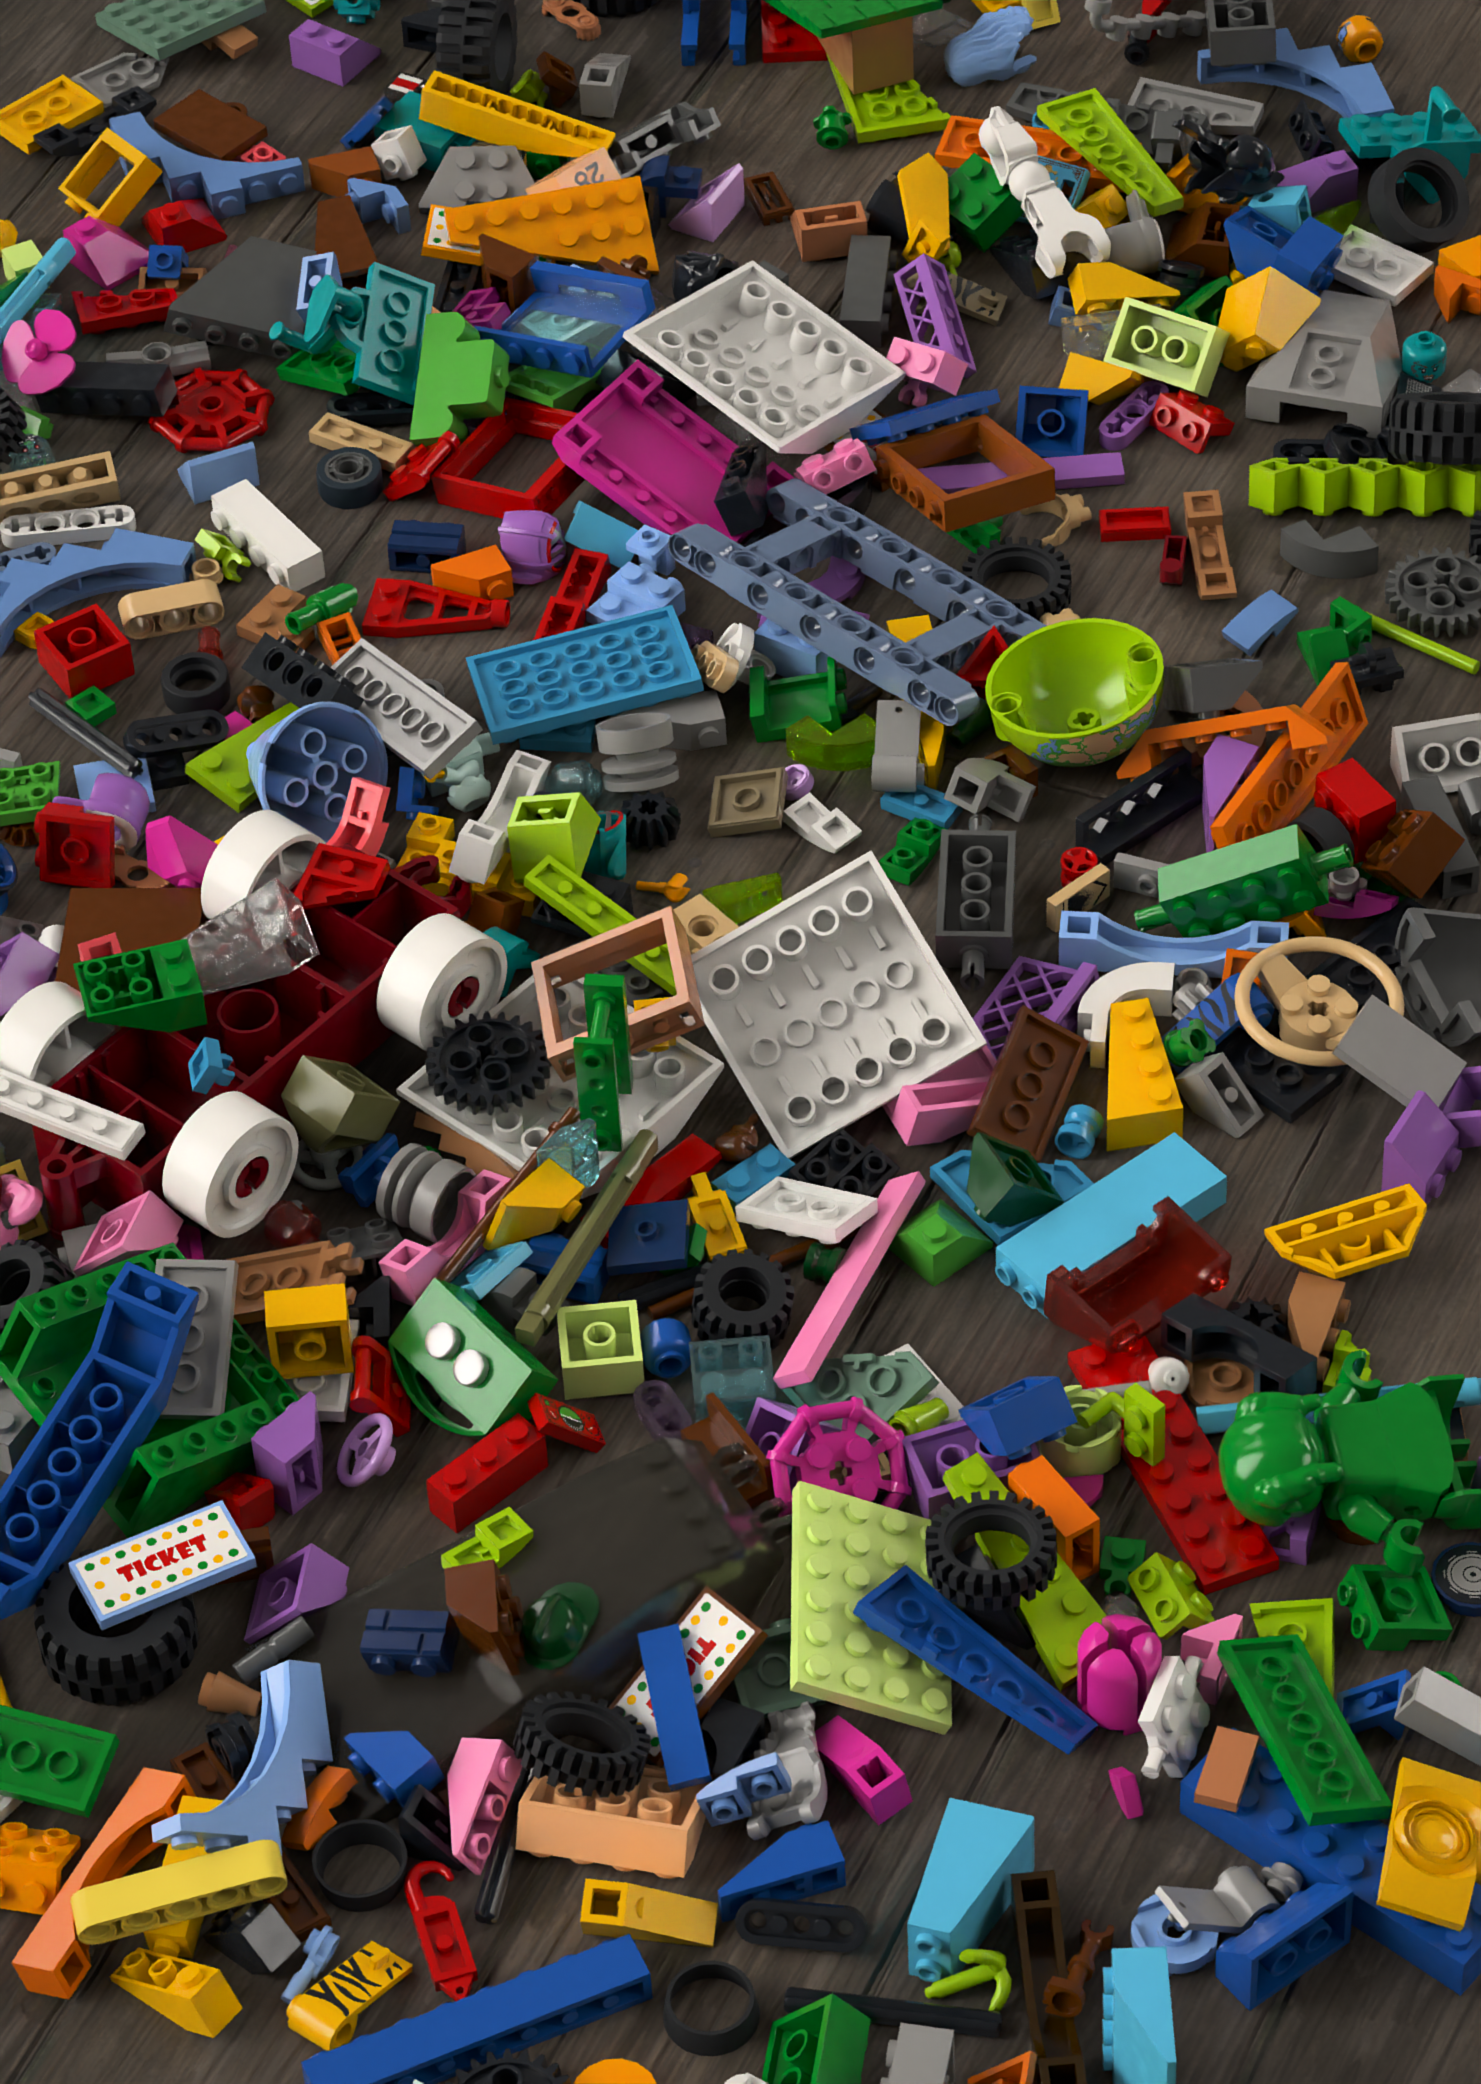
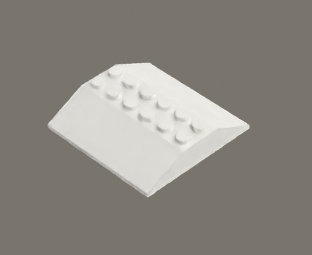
(768, 360)
(831, 1005)
(662, 1097)

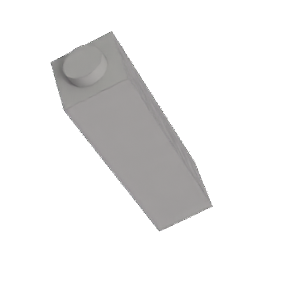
(1442, 1713)

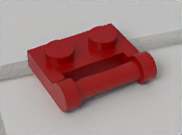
(421, 464)
(387, 1393)

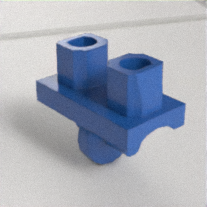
(365, 1175)

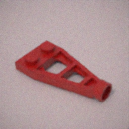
(391, 598)

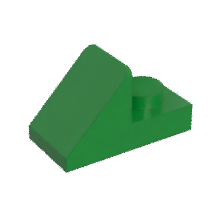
(1321, 647)

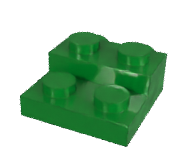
(1392, 1607)

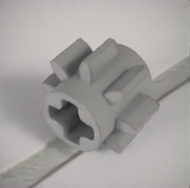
(1188, 998)

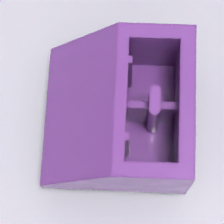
(292, 1454)

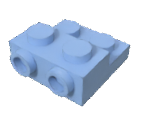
(635, 591)

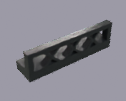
(1140, 814)

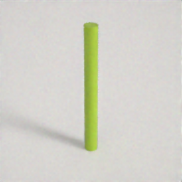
(1424, 645)

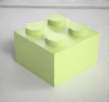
(600, 1349)

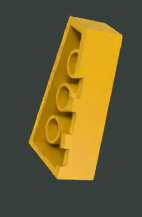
(1141, 1085)

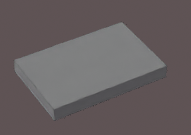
(1398, 1054)

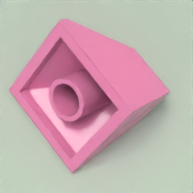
(129, 1231)

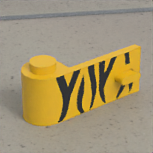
(331, 2007)

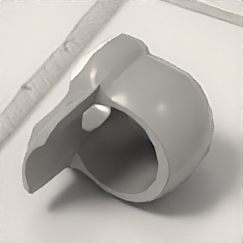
(1136, 243)

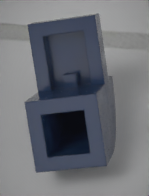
(670, 181)

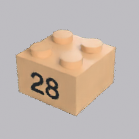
(584, 170)

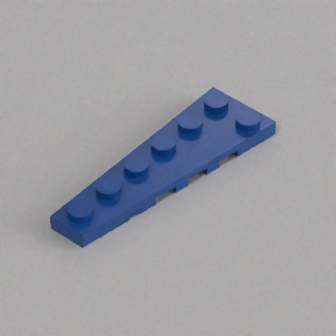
(952, 1642)

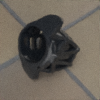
(697, 270)

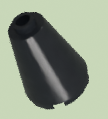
(888, 214)

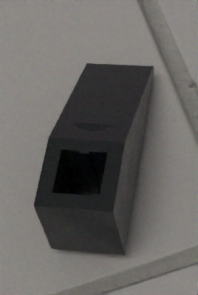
(744, 490)

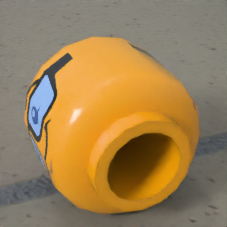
(1359, 39)

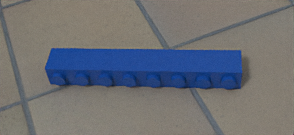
(496, 2018)

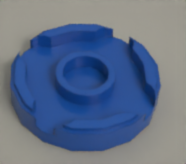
(366, 123)

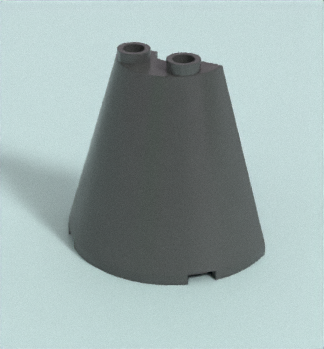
(1441, 973)

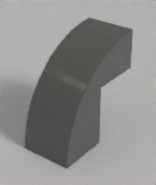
(1337, 557)

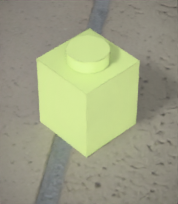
(20, 258)

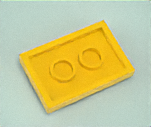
(51, 104)

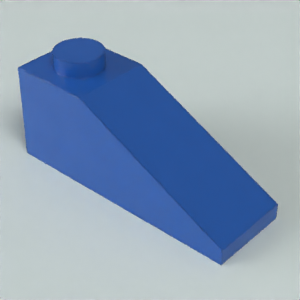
(791, 1869)

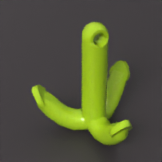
(991, 1967)

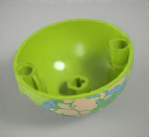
(1076, 691)

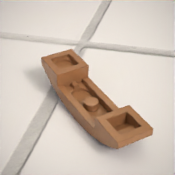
(1208, 546)

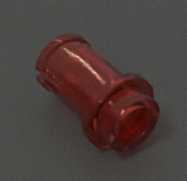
(210, 641)

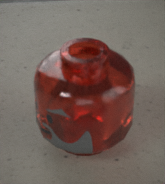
(291, 1225)

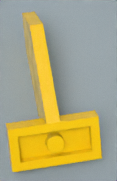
(925, 208)

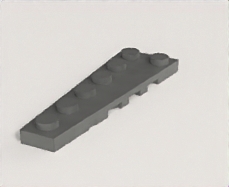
(1136, 118)

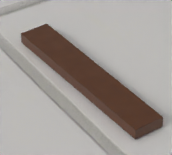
(297, 1902)

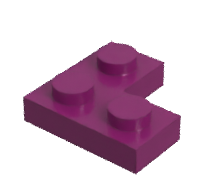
(482, 309)

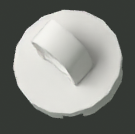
(739, 642)

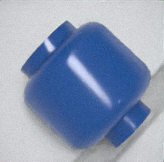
(666, 1347)

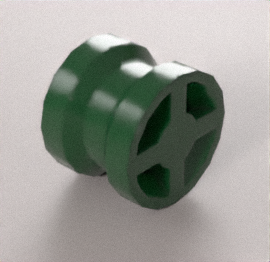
(822, 1262)

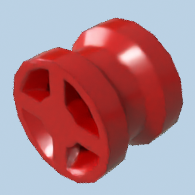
(1075, 863)

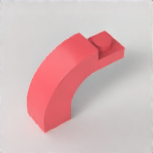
(363, 817)

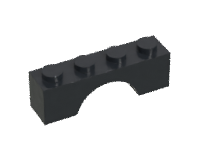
(1206, 1331)

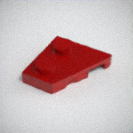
(340, 877)

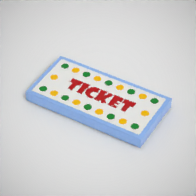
(162, 1565)

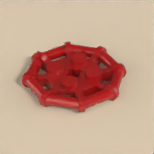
(226, 411)

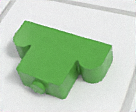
(456, 378)

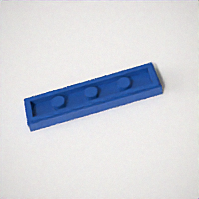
(674, 1707)

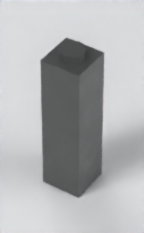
(1463, 869)

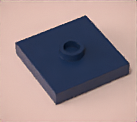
(649, 1238)

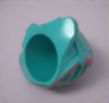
(609, 846)

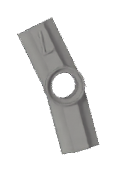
(181, 358)

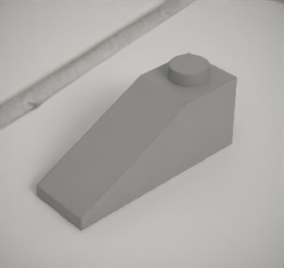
(695, 720)

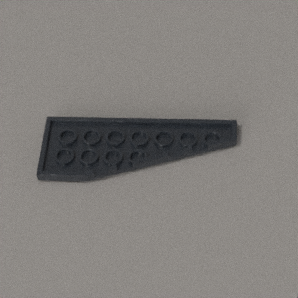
(1292, 1087)

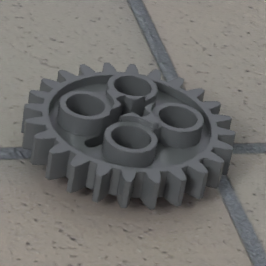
(1436, 592)

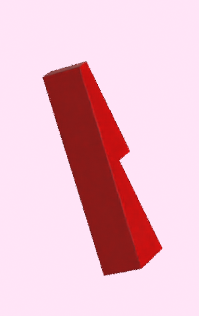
(577, 592)
(670, 1175)

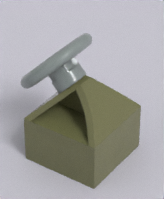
(334, 1114)

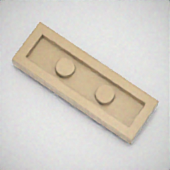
(337, 432)

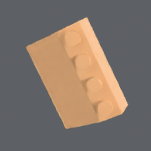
(631, 1832)

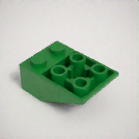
(144, 988)

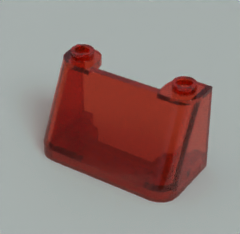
(1132, 1288)

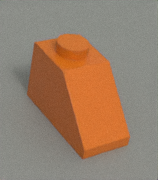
(477, 574)

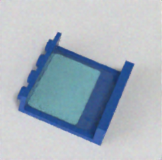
(572, 319)

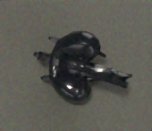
(1229, 167)

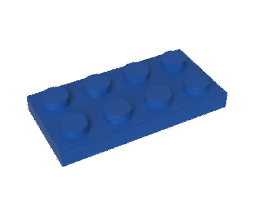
(925, 417)

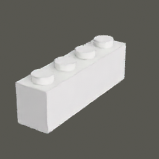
(267, 536)

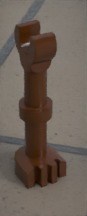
(1067, 1996)

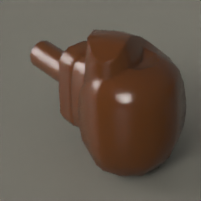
(256, 702)
(739, 1141)

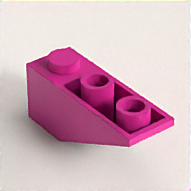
(863, 1769)

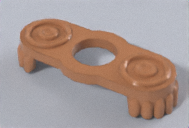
(584, 23)
(125, 864)

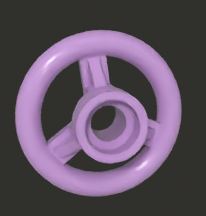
(372, 1454)

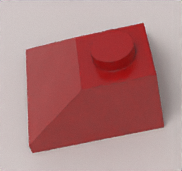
(184, 224)

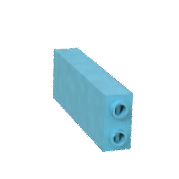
(1108, 1214)

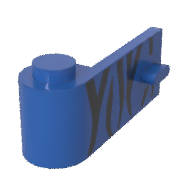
(1220, 1014)

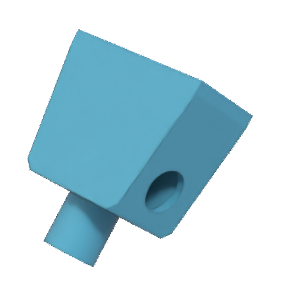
(1284, 205)

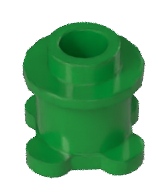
(832, 128)
(1188, 1044)

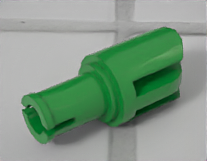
(322, 606)

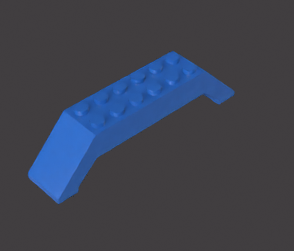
(91, 1431)

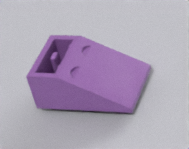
(1224, 771)

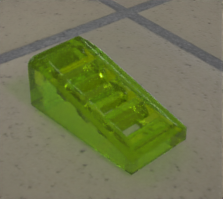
(1341, 216)
(734, 896)

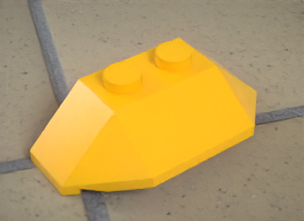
(1352, 1234)

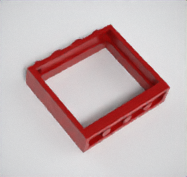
(454, 477)

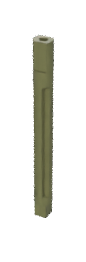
(586, 1238)

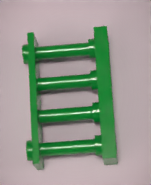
(604, 1057)

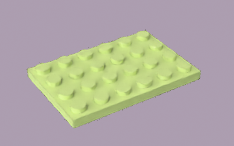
(838, 1557)

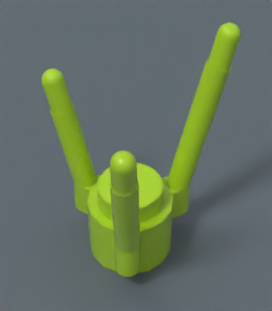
(530, 89)

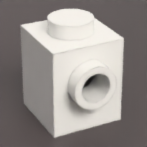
(399, 153)

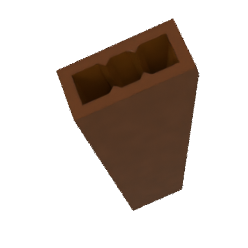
(342, 232)

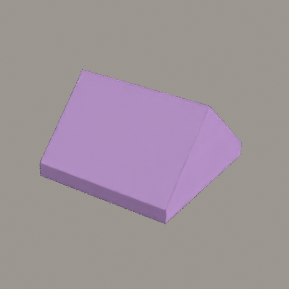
(715, 207)

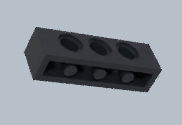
(296, 676)

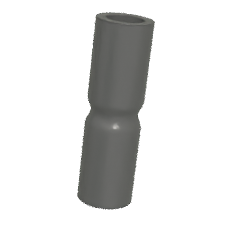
(269, 1653)

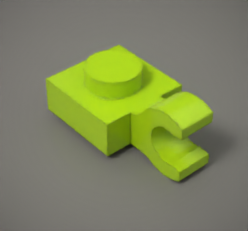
(223, 551)

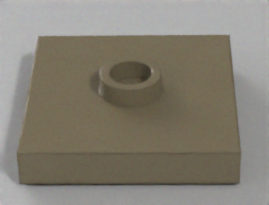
(747, 802)

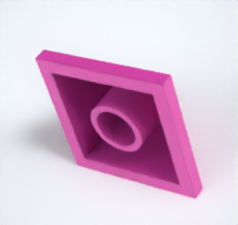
(105, 252)

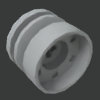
(638, 760)
(421, 1191)

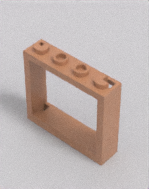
(646, 1026)

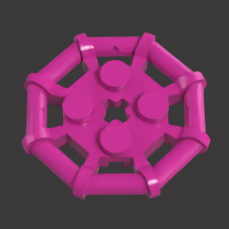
(845, 1446)

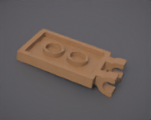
(291, 1268)

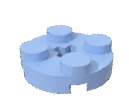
(1183, 1953)

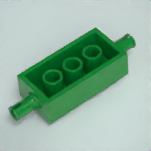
(1243, 883)

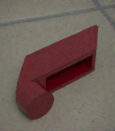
(1173, 560)

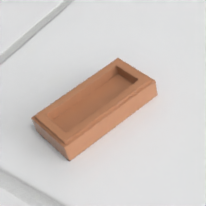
(1226, 1769)

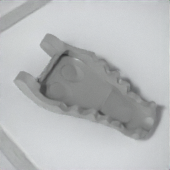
(796, 1745)

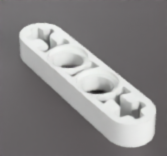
(17, 529)

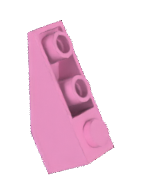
(478, 1795)

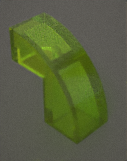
(842, 750)

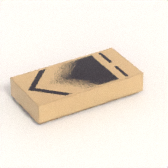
(1079, 895)

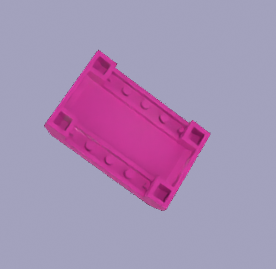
(652, 454)

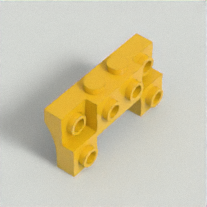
(434, 837)

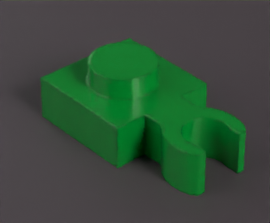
(1118, 1561)

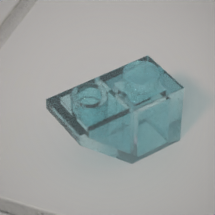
(574, 1150)

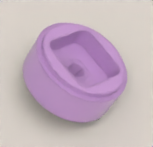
(799, 782)

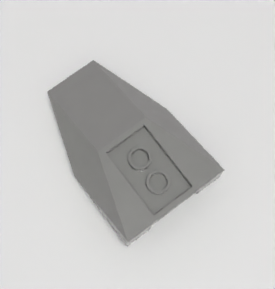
(1336, 362)

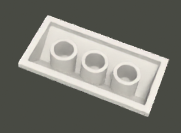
(1438, 748)

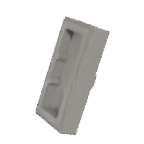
(1136, 874)

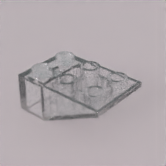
(253, 940)

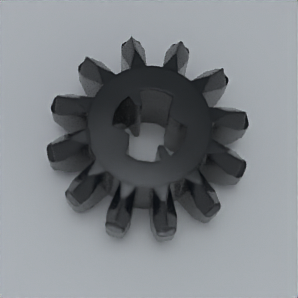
(651, 819)

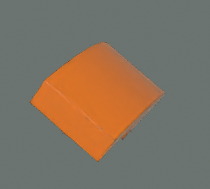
(324, 1793)

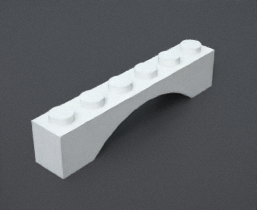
(486, 840)

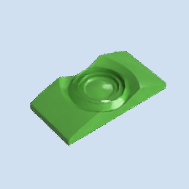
(551, 387)

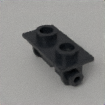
(1309, 132)

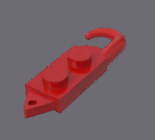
(440, 1933)

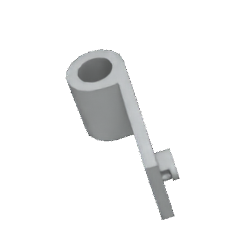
(897, 748)
(1227, 1908)

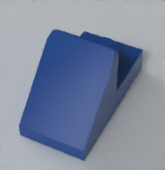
(1374, 1704)

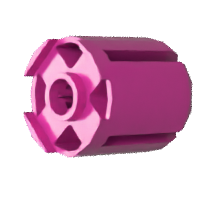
(1117, 1671)

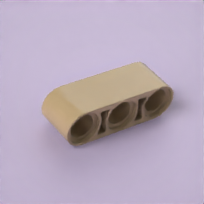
(171, 609)

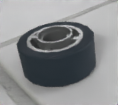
(349, 478)

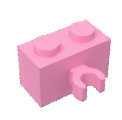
(925, 369)

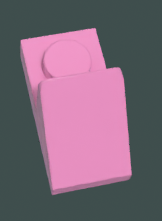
(1204, 1643)

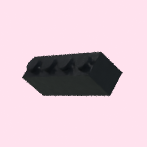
(113, 390)

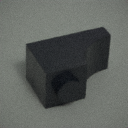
(731, 1735)

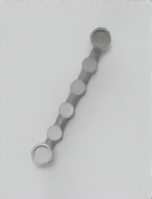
(1143, 24)

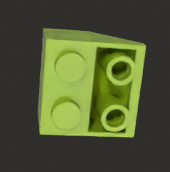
(563, 833)

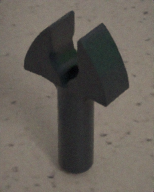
(860, 701)

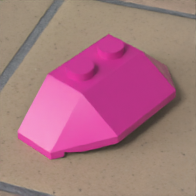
(177, 852)

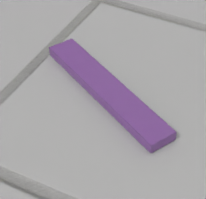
(1069, 472)

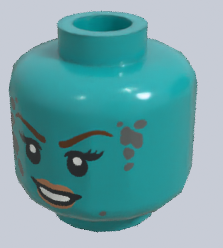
(1424, 356)

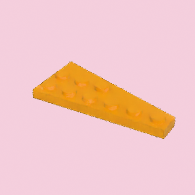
(564, 223)

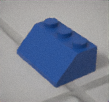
(1285, 1943)

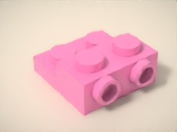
(836, 468)

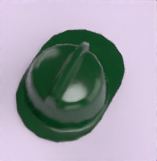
(558, 1624)

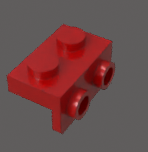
(1189, 420)

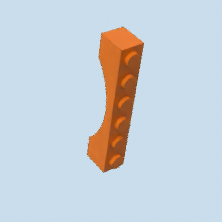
(52, 1956)

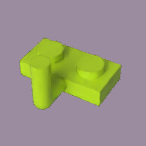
(1142, 1421)

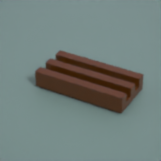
(773, 213)

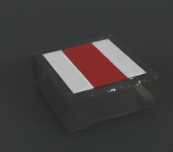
(402, 84)

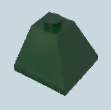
(1008, 1183)

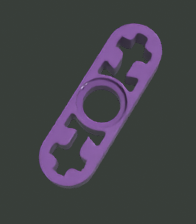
(1131, 428)

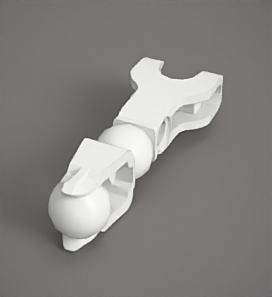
(1045, 206)

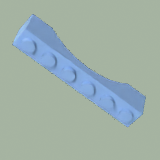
(1110, 945)

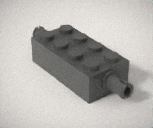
(976, 900)

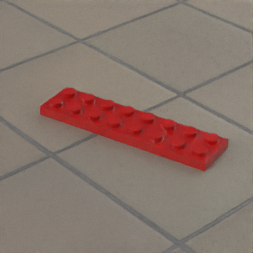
(1187, 1483)

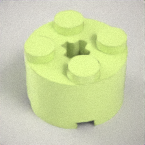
(1081, 1449)

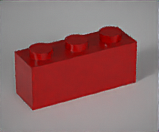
(487, 1473)

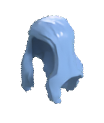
(990, 48)

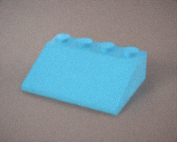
(1138, 2017)

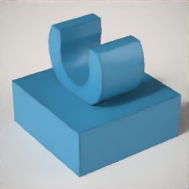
(209, 1066)

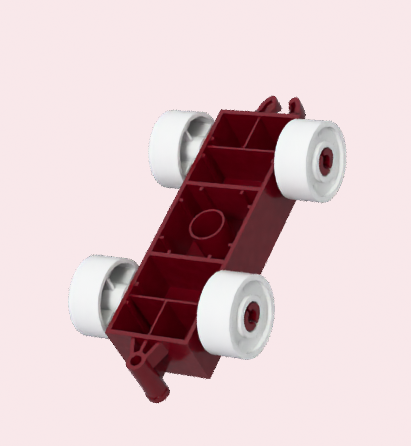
(231, 1152)

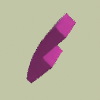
(1365, 904)

